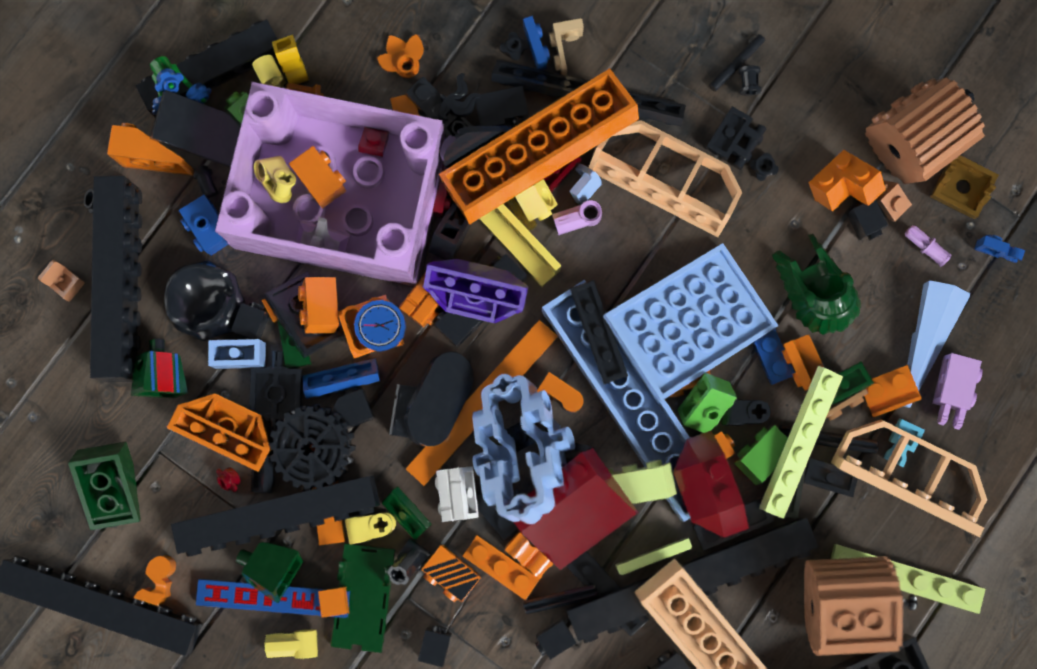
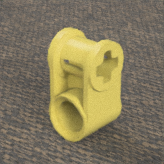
(275, 178)
(366, 527)

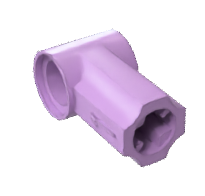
(574, 217)

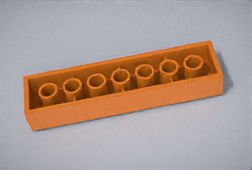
(540, 146)

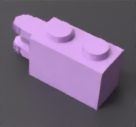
(956, 387)

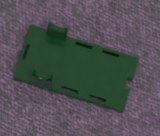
(367, 580)

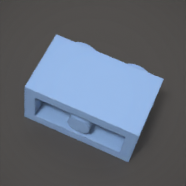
(237, 354)

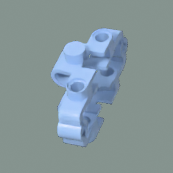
(503, 466)

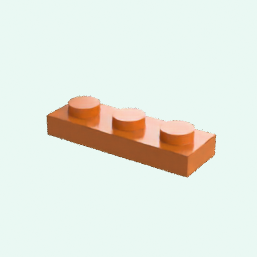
(501, 567)

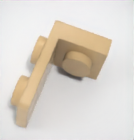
(567, 31)

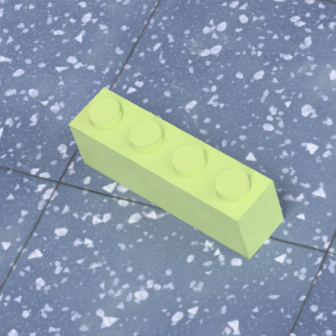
(646, 483)

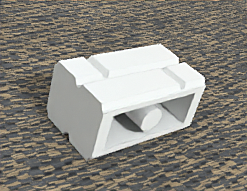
(456, 494)

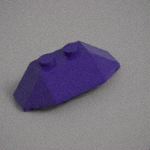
(475, 290)

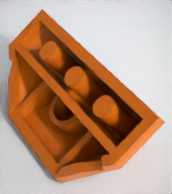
(223, 428)

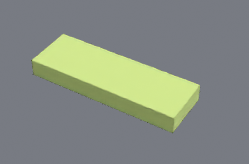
(653, 556)

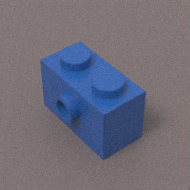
(202, 220)

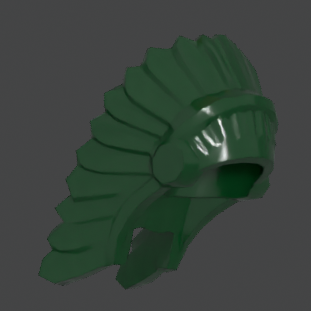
(820, 293)

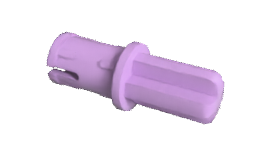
(928, 245)

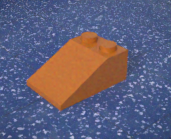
(136, 150)

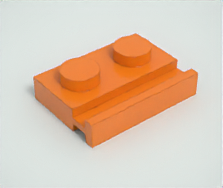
(892, 391)

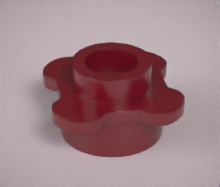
(228, 479)

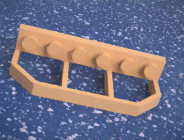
(660, 193)
(899, 489)

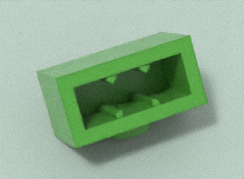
(706, 403)
(763, 455)

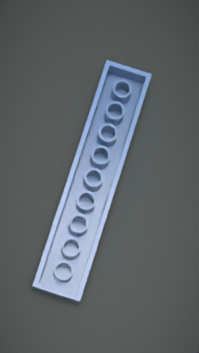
(644, 422)

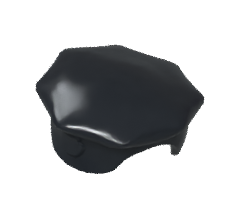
(202, 300)

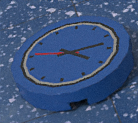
(380, 325)

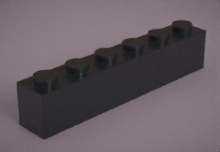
(219, 61)

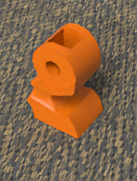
(528, 555)
(158, 571)

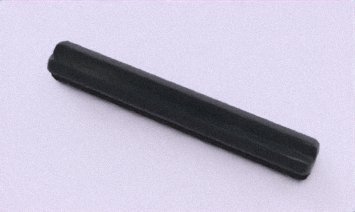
(834, 440)

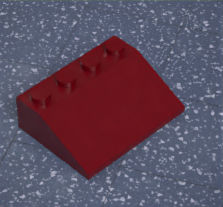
(583, 511)

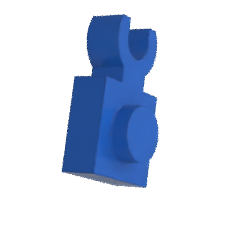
(996, 247)

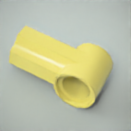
(268, 71)
(298, 644)

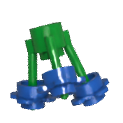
(168, 77)

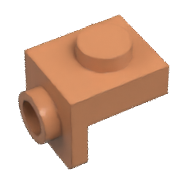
(893, 201)
(61, 280)

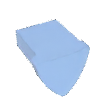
(586, 184)

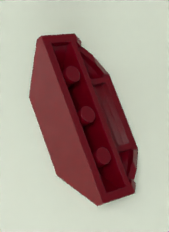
(709, 486)

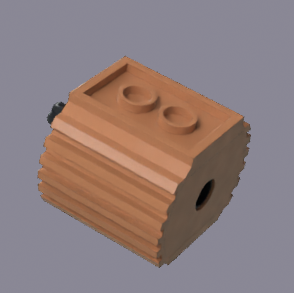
(925, 130)
(853, 605)

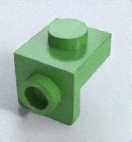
(237, 105)

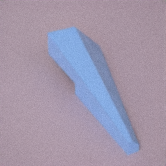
(937, 315)

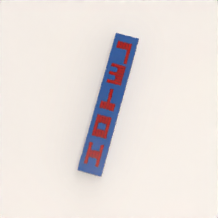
(244, 596)

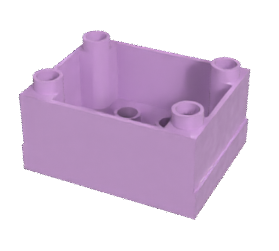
(385, 197)

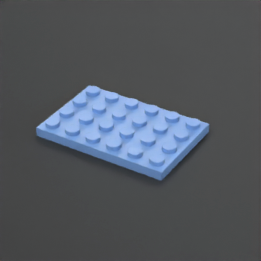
(690, 322)

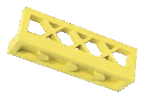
(521, 244)

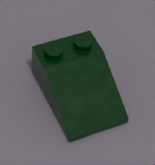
(106, 485)

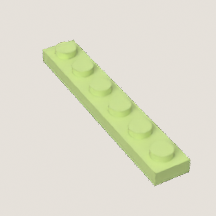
(800, 442)
(926, 583)

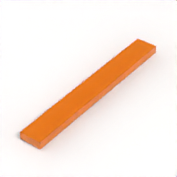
(514, 364)

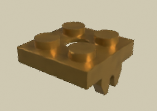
(980, 181)

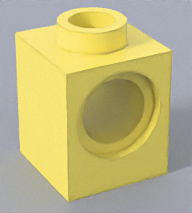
(537, 201)

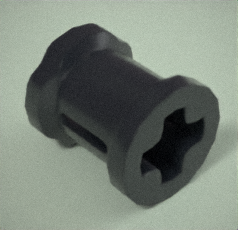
(750, 80)

